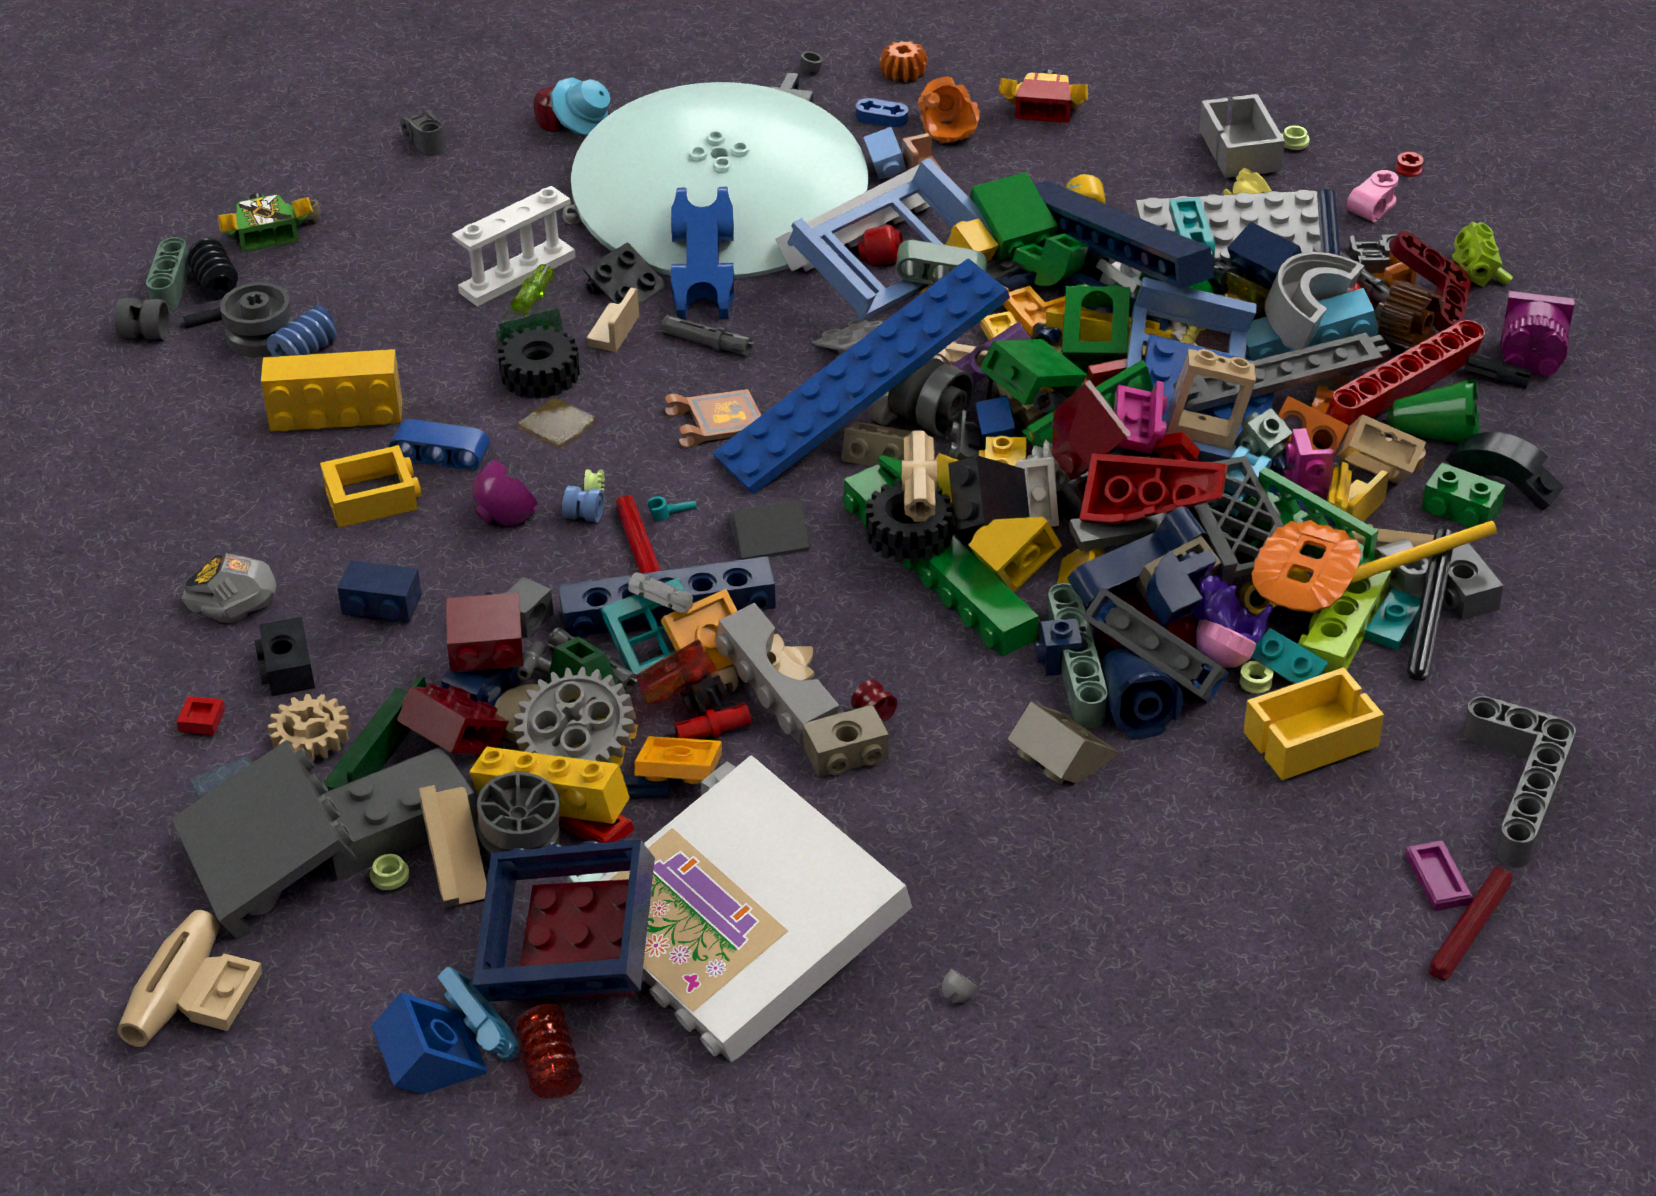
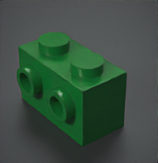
(1462, 496)

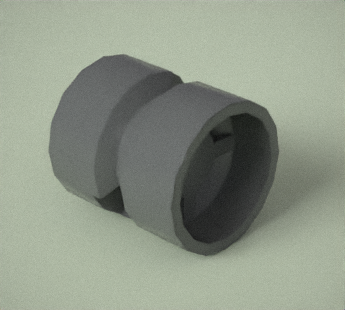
(137, 318)

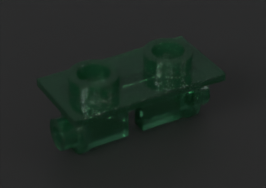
(547, 319)

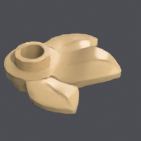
(791, 660)

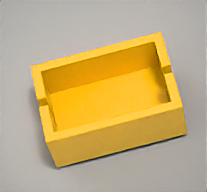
(1313, 723)

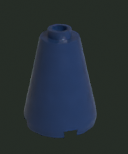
(1139, 694)

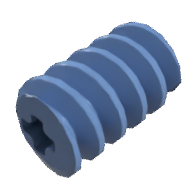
(304, 334)

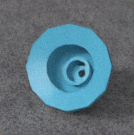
(580, 104)

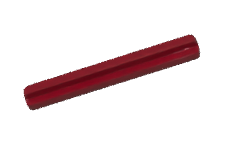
(1470, 923)

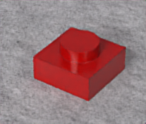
(200, 715)

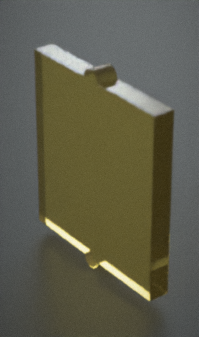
(557, 422)

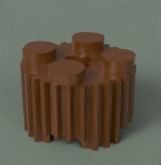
(1407, 315)

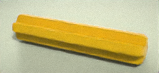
(1340, 486)

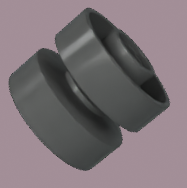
(932, 396)
(517, 813)

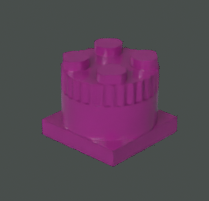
(1536, 331)

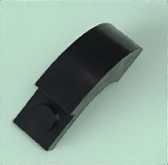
(1510, 459)

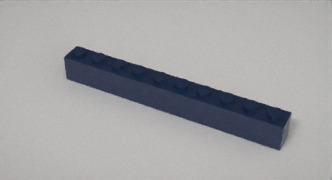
(1128, 238)

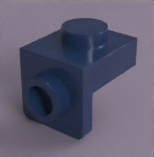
(1056, 636)

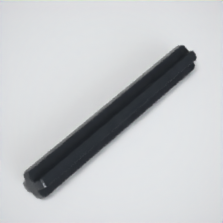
(1429, 611)

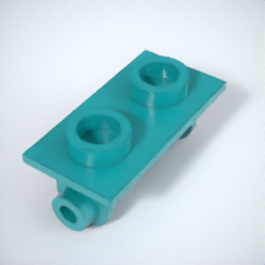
(1287, 658)

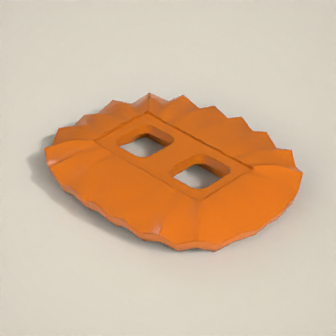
(1330, 573)

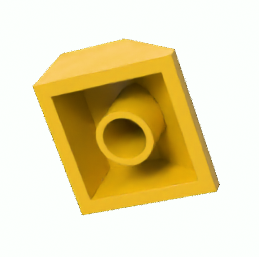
(1015, 548)

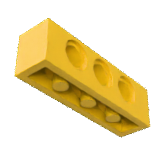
(584, 787)

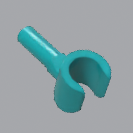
(661, 511)

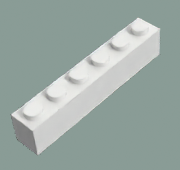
(854, 232)

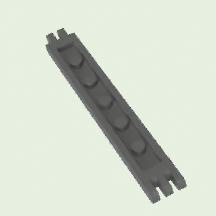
(1293, 369)

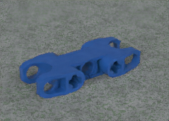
(702, 273)

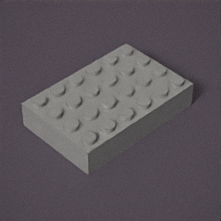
(1283, 213)

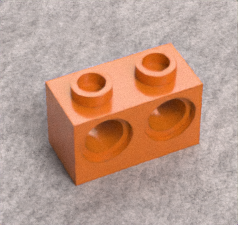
(1314, 422)

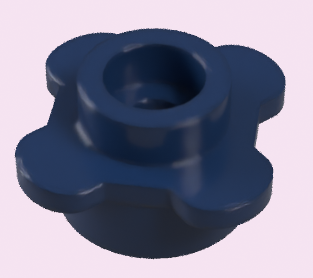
(1052, 334)

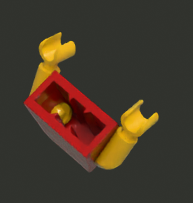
(1044, 96)

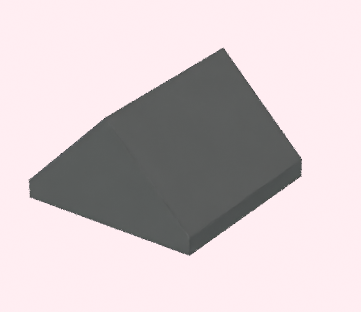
(769, 530)

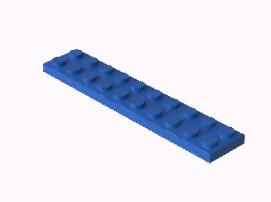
(860, 376)

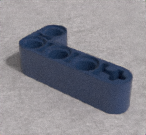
(1121, 568)

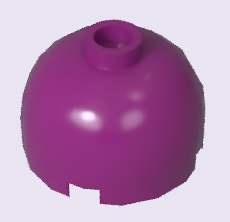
(501, 497)

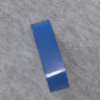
(882, 112)

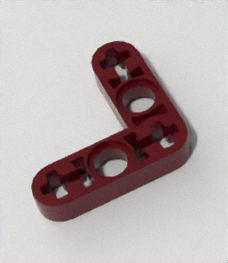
(1449, 278)

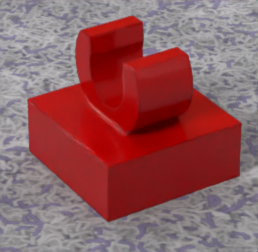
(1177, 447)

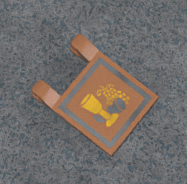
(714, 414)

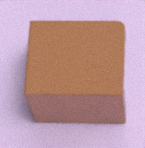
(917, 149)

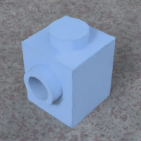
(885, 153)

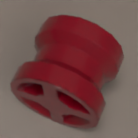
(873, 693)

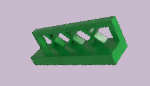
(1135, 376)
(1289, 510)

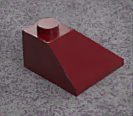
(1085, 427)

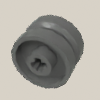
(254, 314)

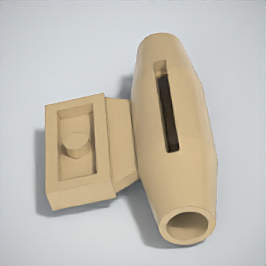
(188, 980)

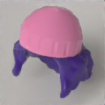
(1225, 627)

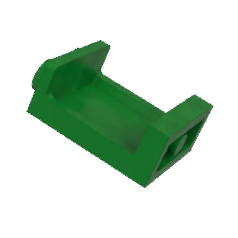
(1014, 213)
(1029, 365)

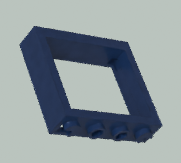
(563, 978)

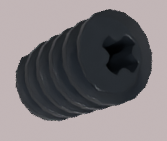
(212, 268)

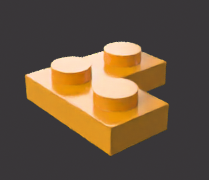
(1030, 308)

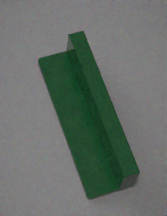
(375, 743)

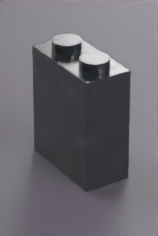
(986, 492)

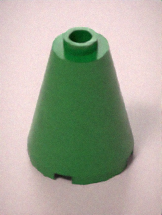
(1438, 414)

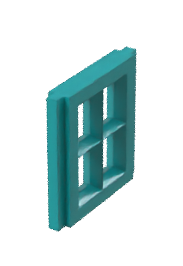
(628, 608)

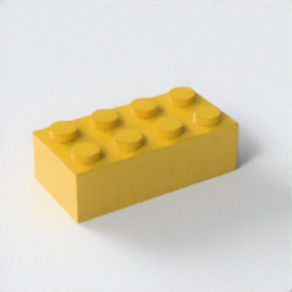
(331, 390)

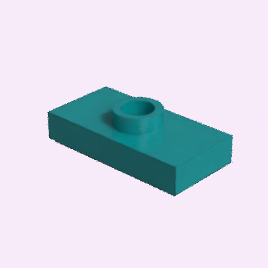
(1393, 619)

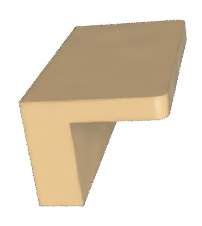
(615, 323)

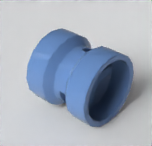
(583, 504)

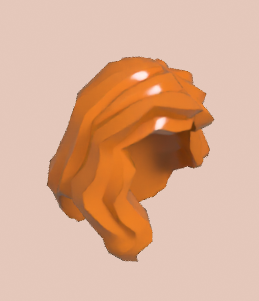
(945, 102)

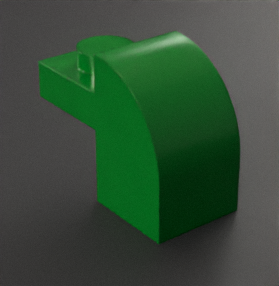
(1054, 262)

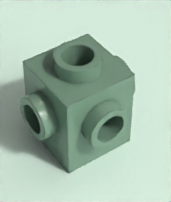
(1264, 434)

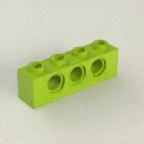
(1341, 628)

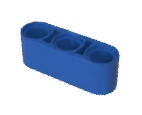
(441, 444)

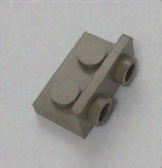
(867, 442)

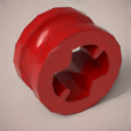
(1409, 164)

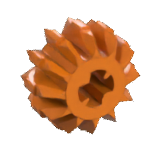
(903, 61)

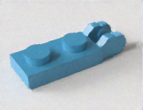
(481, 1015)

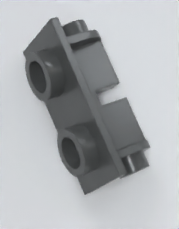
(963, 438)

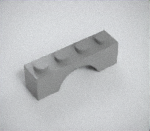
(746, 641)

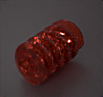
(548, 1051)

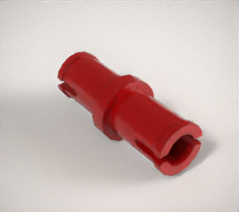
(714, 723)

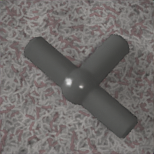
(534, 661)

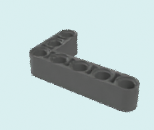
(1546, 744)

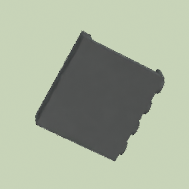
(261, 833)

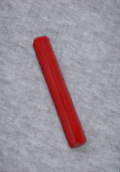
(637, 535)

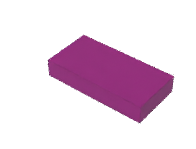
(1438, 875)

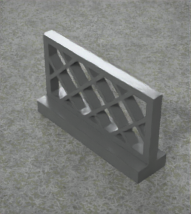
(1221, 543)

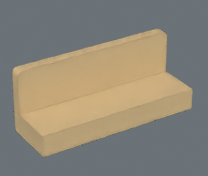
(453, 845)

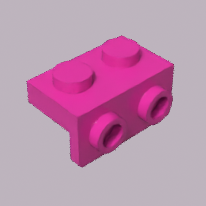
(1142, 416)
(1306, 466)

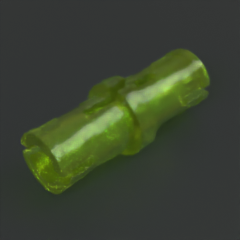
(532, 289)

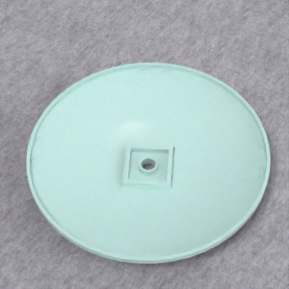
(772, 152)

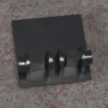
(621, 271)

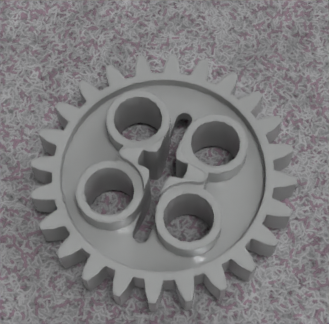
(575, 721)

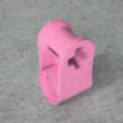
(1373, 196)

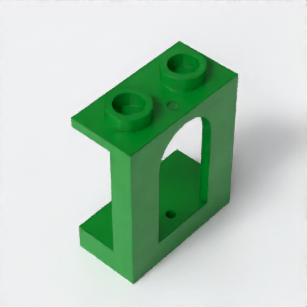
(1088, 352)

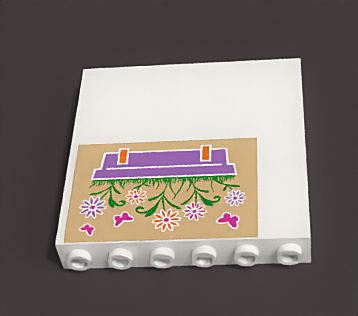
(756, 908)

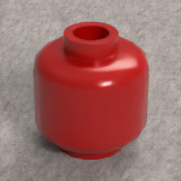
(880, 245)

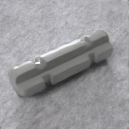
(660, 592)

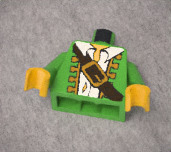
(265, 221)

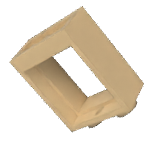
(1205, 427)
(1370, 451)

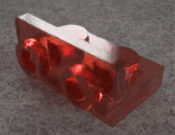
(672, 672)

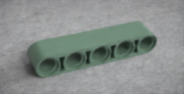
(1079, 666)

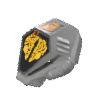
(236, 584)

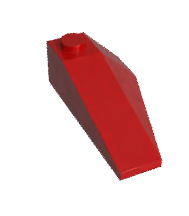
(1141, 487)

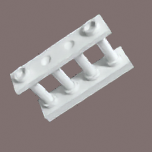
(495, 227)

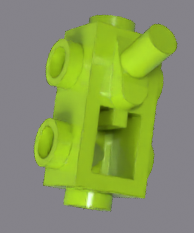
(1479, 254)

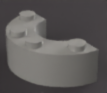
(1299, 285)

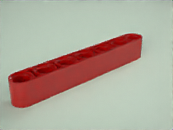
(1406, 373)

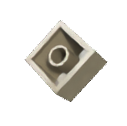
(1059, 744)

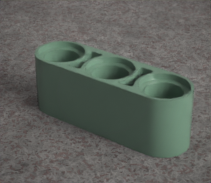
(928, 258)
(169, 272)

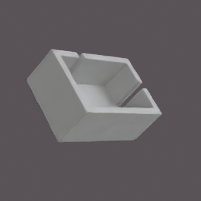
(1248, 141)

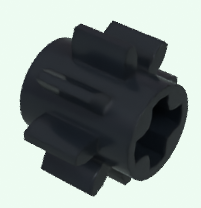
(704, 694)

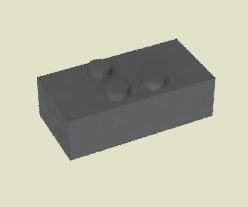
(386, 809)

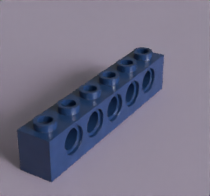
(745, 580)

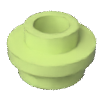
(1295, 138)
(389, 864)

